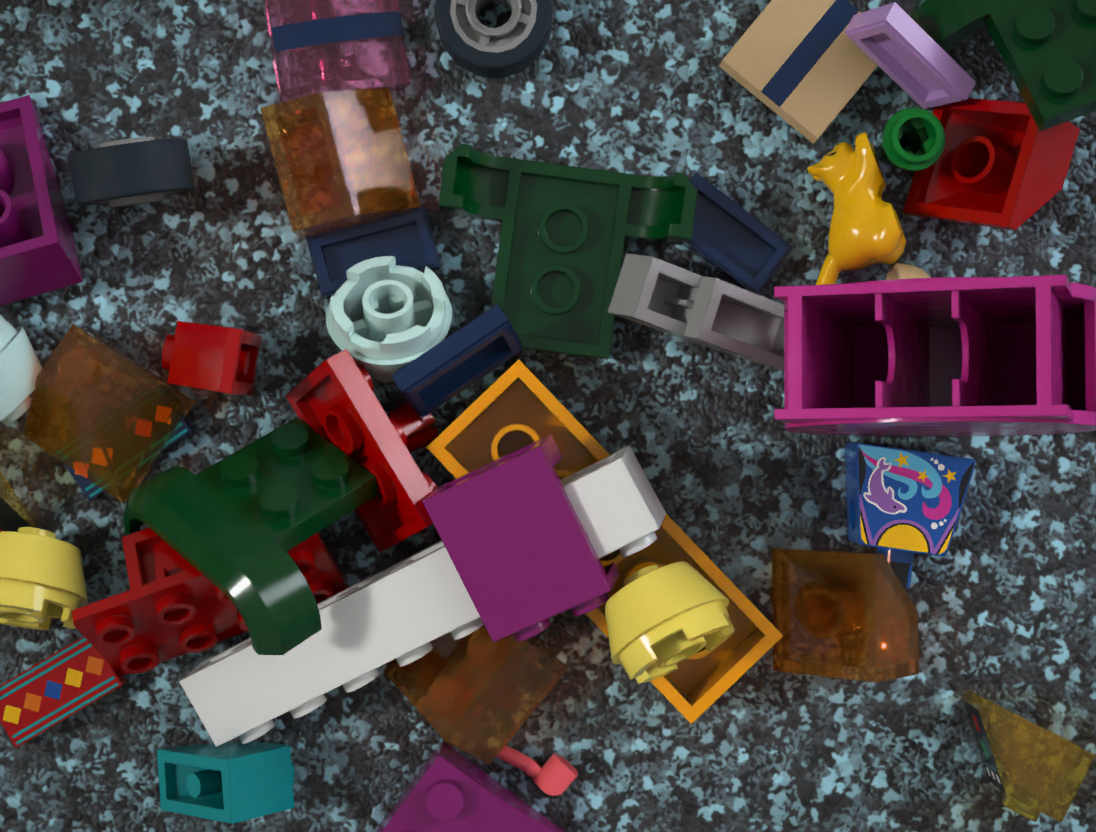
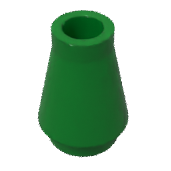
(920, 131)

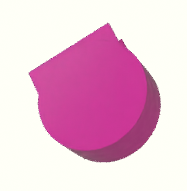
(940, 357)

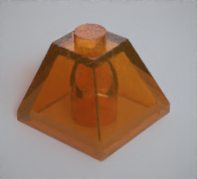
(103, 412)
(842, 616)

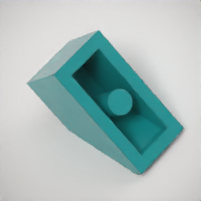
(226, 780)

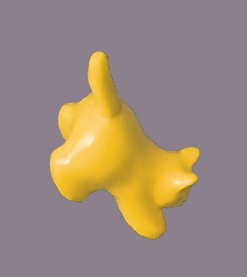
(862, 225)

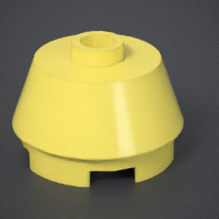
(39, 579)
(664, 620)

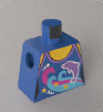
(904, 501)

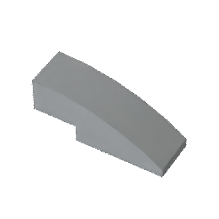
(700, 310)

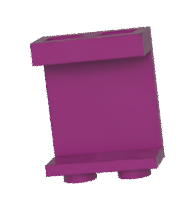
(519, 543)

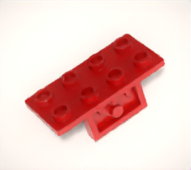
(176, 607)

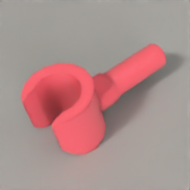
(551, 778)

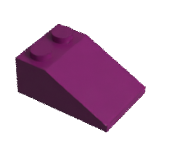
(35, 229)
(461, 797)

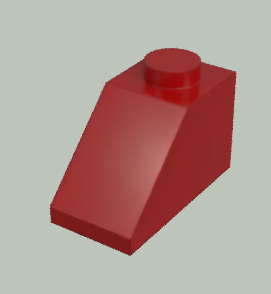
(212, 358)

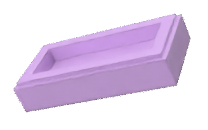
(909, 56)

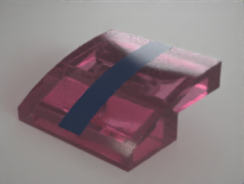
(336, 46)

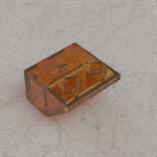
(340, 159)
(478, 688)

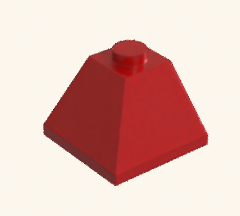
(992, 165)

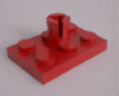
(343, 409)

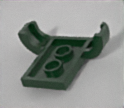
(1042, 42)
(563, 239)
(246, 516)

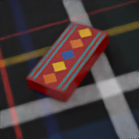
(55, 690)

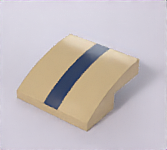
(801, 62)

